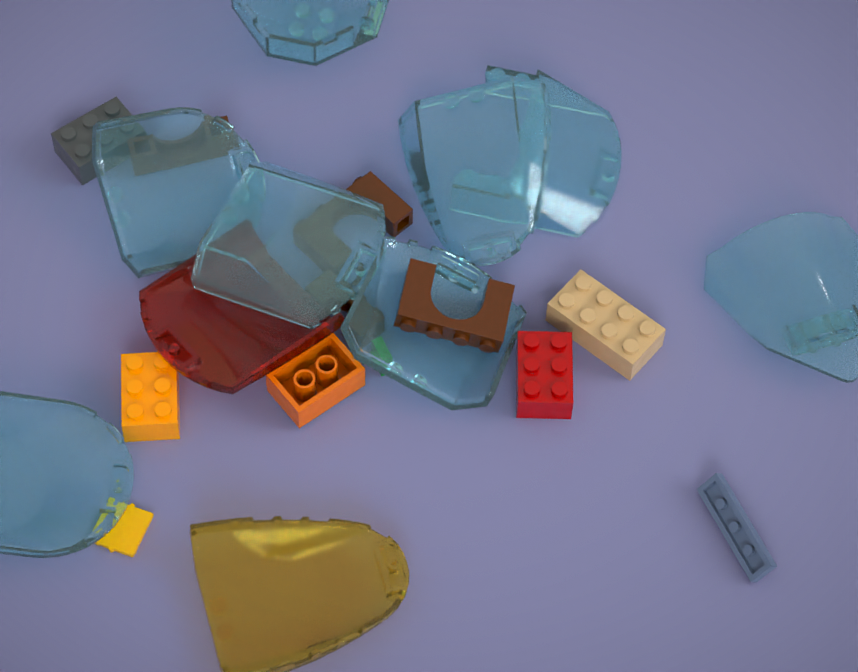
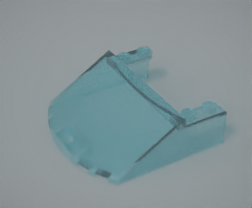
(582, 157)

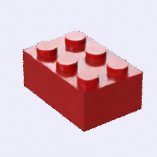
(544, 375)

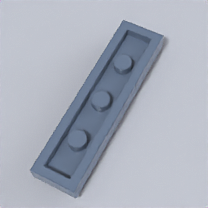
(736, 527)

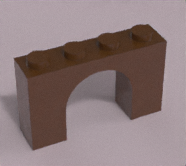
(397, 212)
(418, 313)

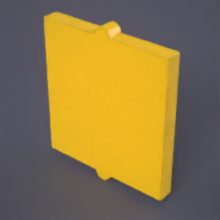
(128, 531)

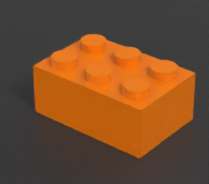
(316, 380)

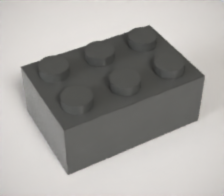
(74, 139)

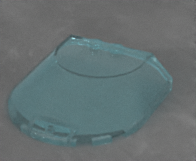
(165, 181)
(59, 476)

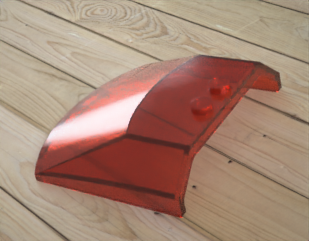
(218, 339)

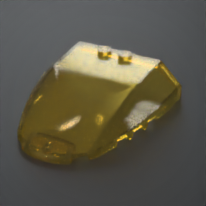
(293, 588)

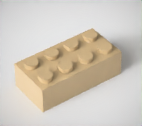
(605, 324)

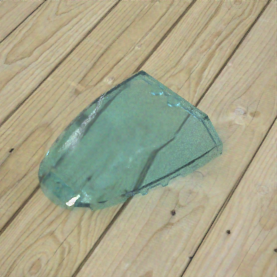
(480, 164)

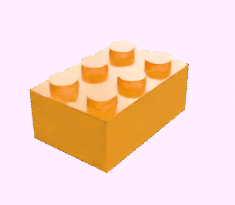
(149, 398)

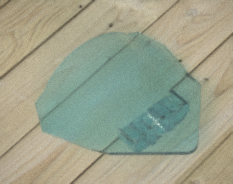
(794, 289)

